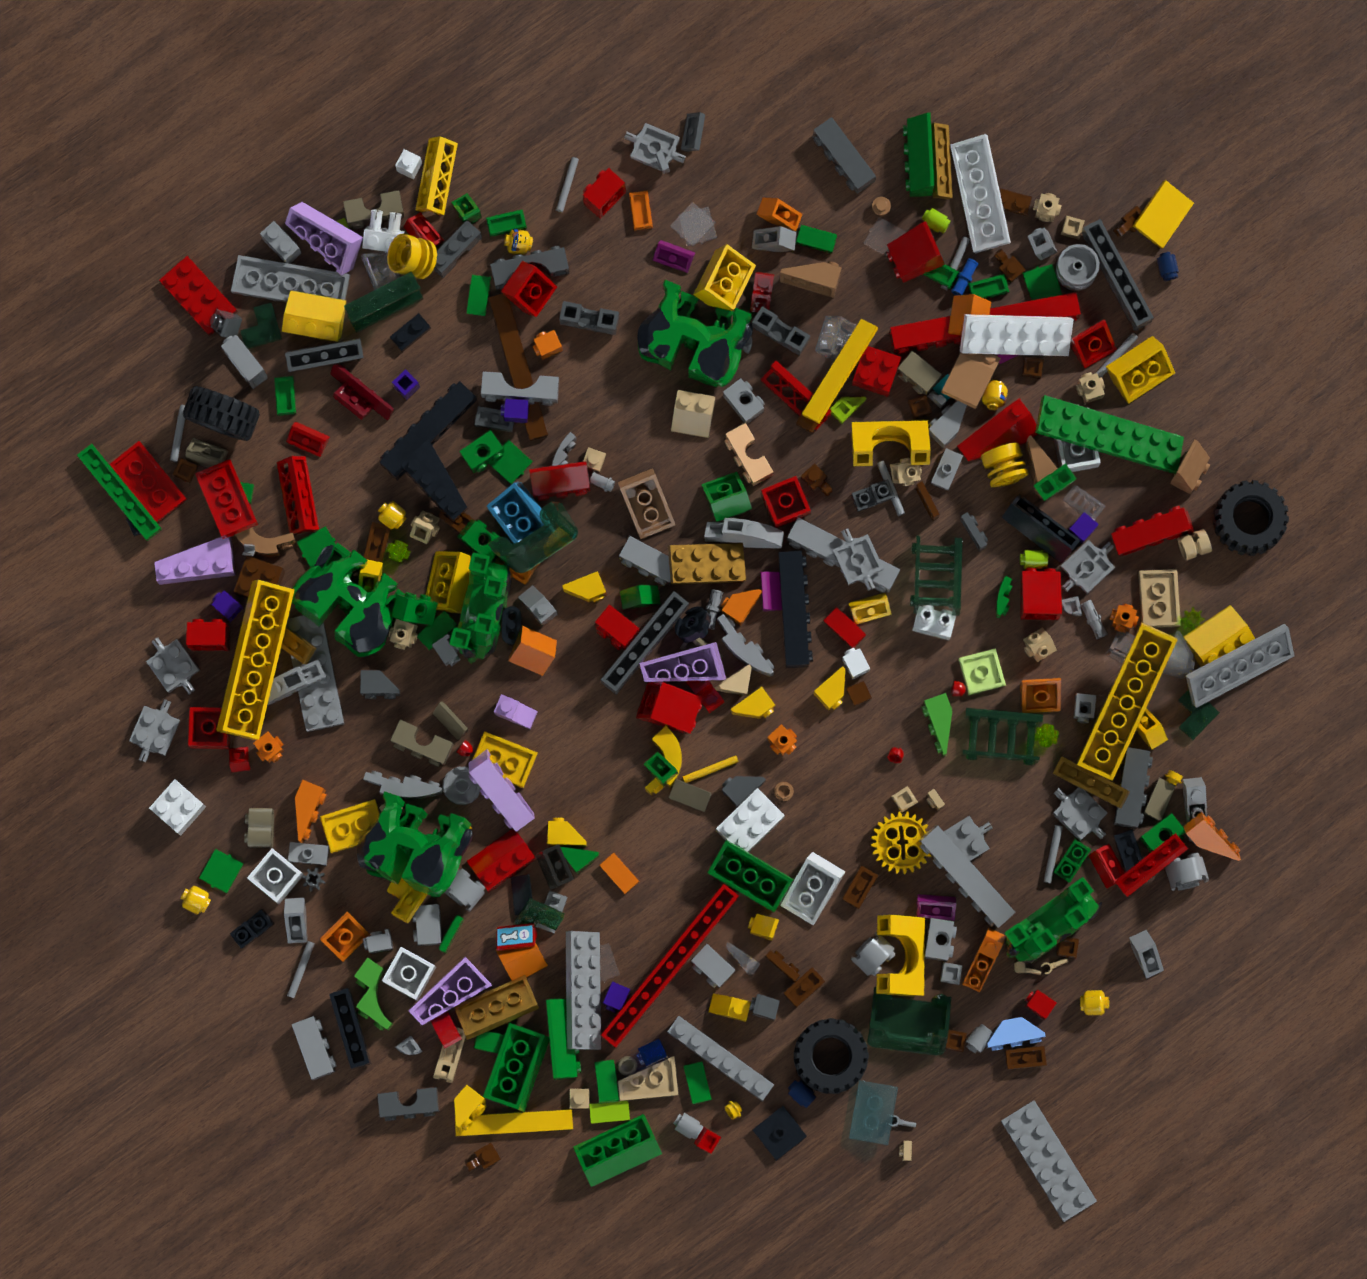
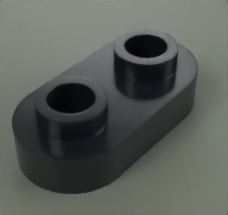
(511, 626)

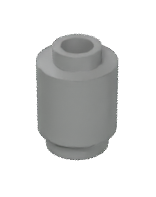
(979, 1038)
(688, 1126)

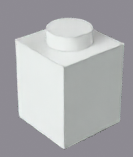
(408, 164)
(855, 663)

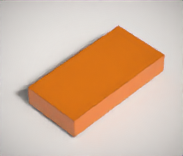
(640, 210)
(619, 873)

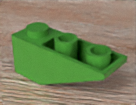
(939, 714)

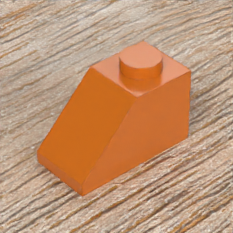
(779, 213)
(740, 605)

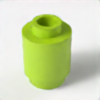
(936, 220)
(1034, 559)

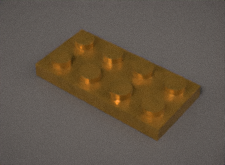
(706, 563)
(496, 1007)

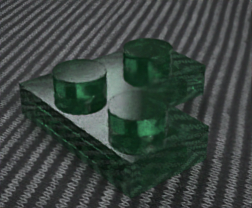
(266, 330)
(1199, 717)
(537, 912)

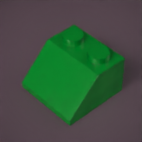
(726, 496)

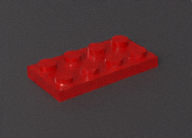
(195, 293)
(148, 481)
(226, 499)

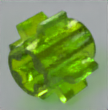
(398, 551)
(1188, 623)
(1046, 735)

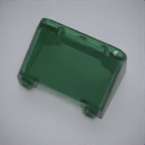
(551, 537)
(909, 1024)

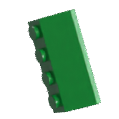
(919, 155)
(750, 876)
(563, 1059)
(516, 1067)
(617, 1150)

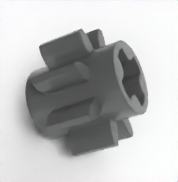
(308, 878)

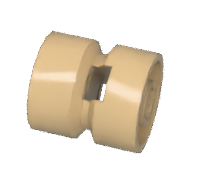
(1194, 544)

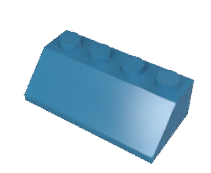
(516, 512)

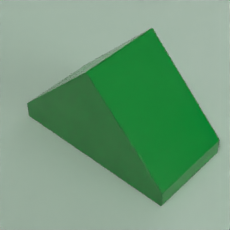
(467, 209)
(640, 596)
(661, 768)
(579, 858)

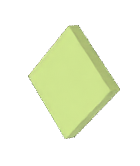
(982, 672)

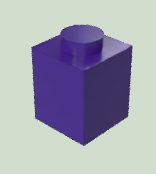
(406, 384)
(515, 410)
(1083, 527)
(226, 605)
(616, 997)

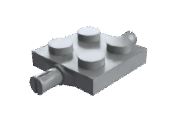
(651, 141)
(858, 559)
(1087, 566)
(173, 666)
(154, 730)
(1080, 813)
(969, 837)

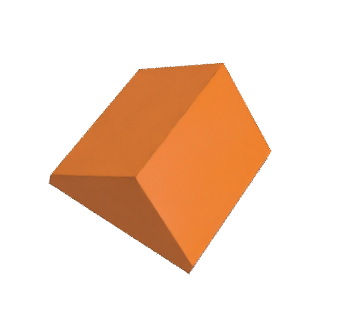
(964, 305)
(533, 651)
(1040, 695)
(345, 936)
(522, 961)

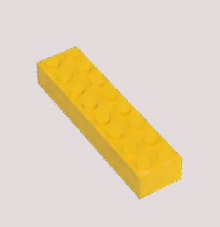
(255, 660)
(1127, 701)

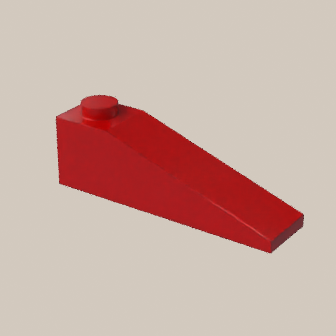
(1009, 426)

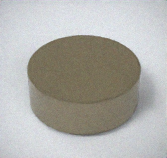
(627, 1066)

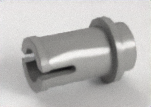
(602, 482)

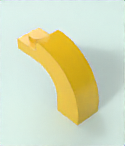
(670, 747)

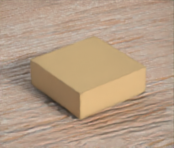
(1072, 227)
(904, 799)

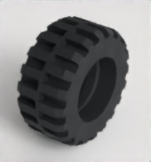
(221, 413)
(1266, 498)
(857, 1056)

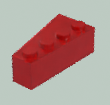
(1152, 531)

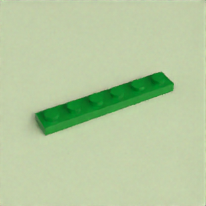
(119, 492)

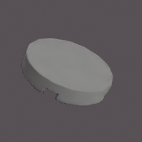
(459, 787)

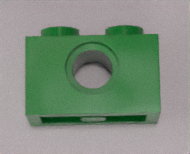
(485, 442)
(470, 536)
(414, 609)
(1169, 825)

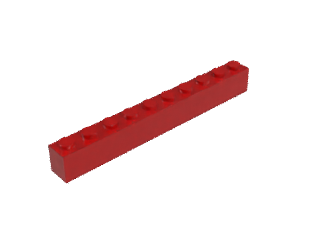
(935, 331)
(670, 966)

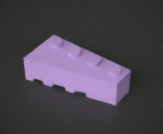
(326, 236)
(201, 562)
(689, 665)
(500, 791)
(454, 988)

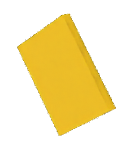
(1163, 214)
(512, 758)
(348, 825)

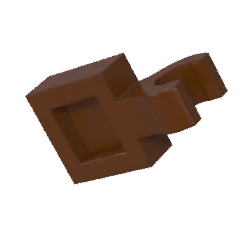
(1128, 219)
(1010, 267)
(815, 478)
(485, 1156)

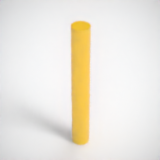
(710, 769)

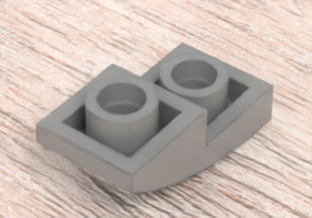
(567, 445)

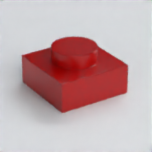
(707, 1140)

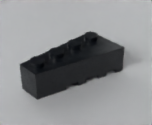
(433, 479)

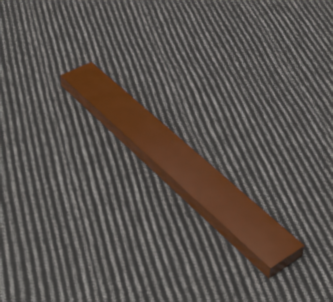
(517, 361)

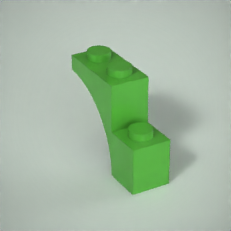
(368, 1006)

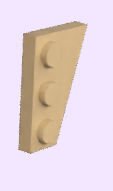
(652, 1082)

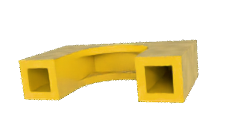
(910, 433)
(911, 934)

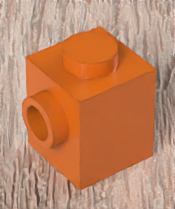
(547, 344)

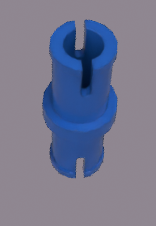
(964, 277)

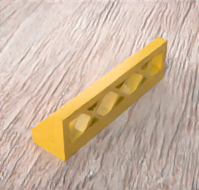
(432, 174)

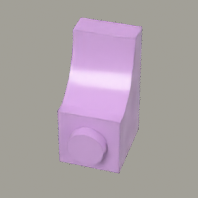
(515, 712)

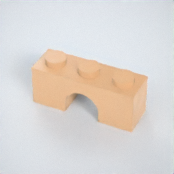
(755, 469)

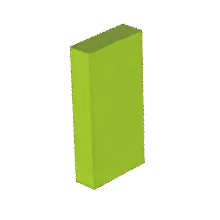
(609, 1112)

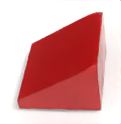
(239, 759)

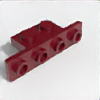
(357, 396)

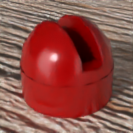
(958, 689)
(465, 749)
(895, 755)

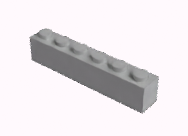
(821, 544)
(966, 875)
(720, 1058)

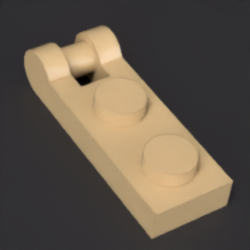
(450, 1057)

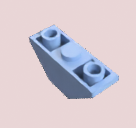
(1014, 1032)

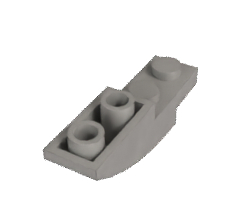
(743, 531)
(748, 653)
(294, 680)
(410, 788)

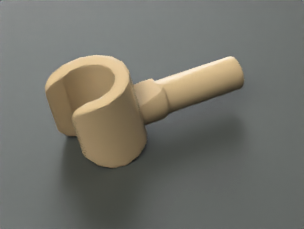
(1055, 964)
(1019, 967)

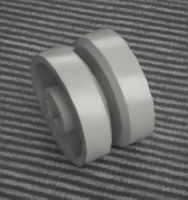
(1087, 264)

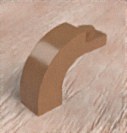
(266, 546)

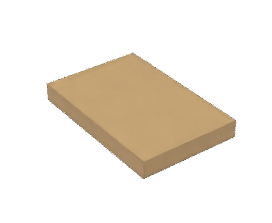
(1159, 598)

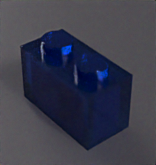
(651, 1053)

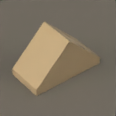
(737, 682)

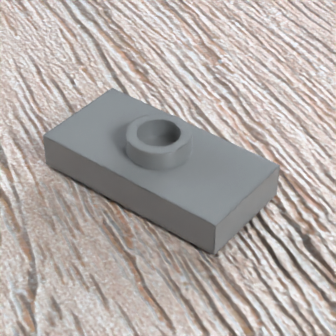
(946, 469)
(308, 853)

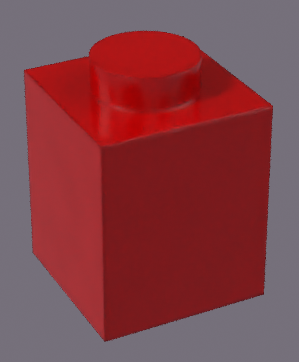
(1040, 1004)

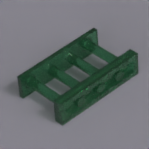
(383, 302)
(953, 584)
(1013, 720)

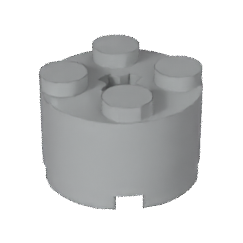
(1186, 872)
(465, 890)
(873, 954)

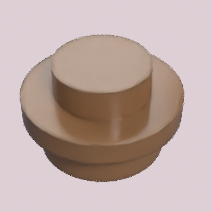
(881, 206)
(783, 791)

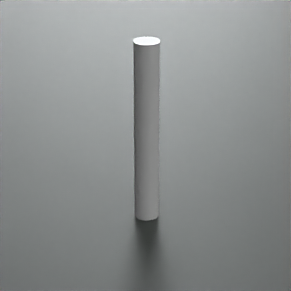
(567, 184)
(958, 256)
(1118, 353)
(178, 435)
(885, 475)
(1053, 854)
(300, 970)

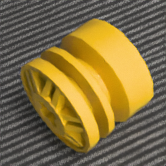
(412, 255)
(1005, 467)

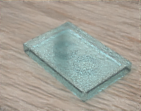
(873, 1112)

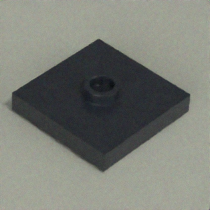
(779, 1133)

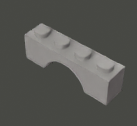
(544, 390)

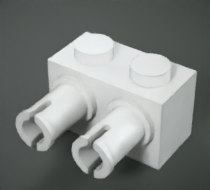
(380, 238)
(934, 622)

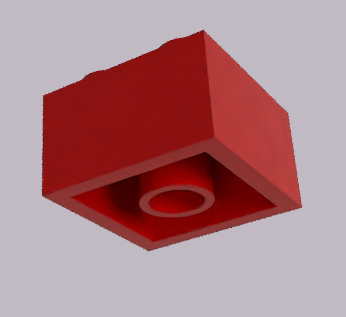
(603, 192)
(529, 289)
(876, 371)
(785, 502)
(616, 628)
(208, 635)
(203, 729)

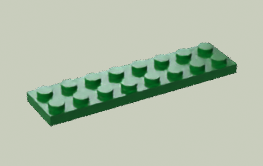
(1109, 434)

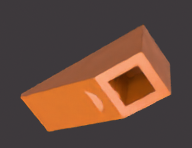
(307, 802)
(1208, 837)
(984, 959)

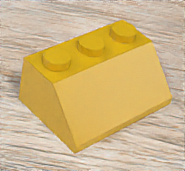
(724, 278)
(314, 316)
(1140, 369)
(449, 580)
(1218, 636)

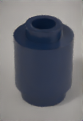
(1168, 266)
(801, 1093)

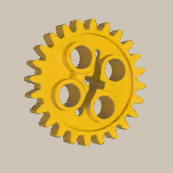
(884, 844)

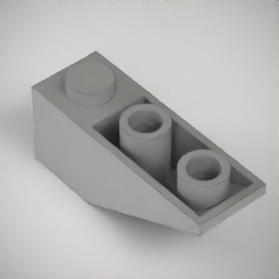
(947, 426)
(1194, 798)

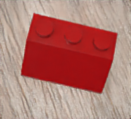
(560, 481)
(501, 860)

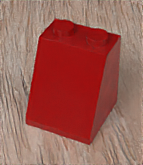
(914, 253)
(1040, 594)
(669, 707)

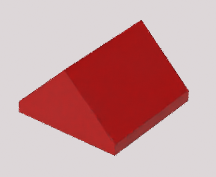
(1093, 344)

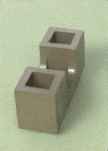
(358, 215)
(436, 751)

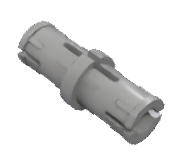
(713, 606)
(1093, 619)

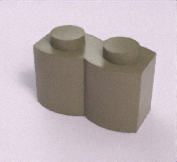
(260, 828)

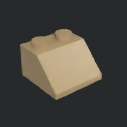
(693, 413)

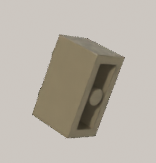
(918, 373)

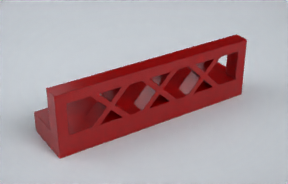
(795, 385)
(300, 493)
(1151, 865)

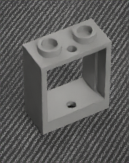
(244, 361)

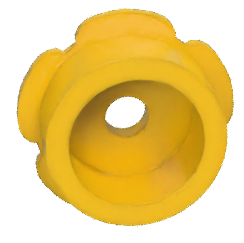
(1173, 777)
(733, 1110)

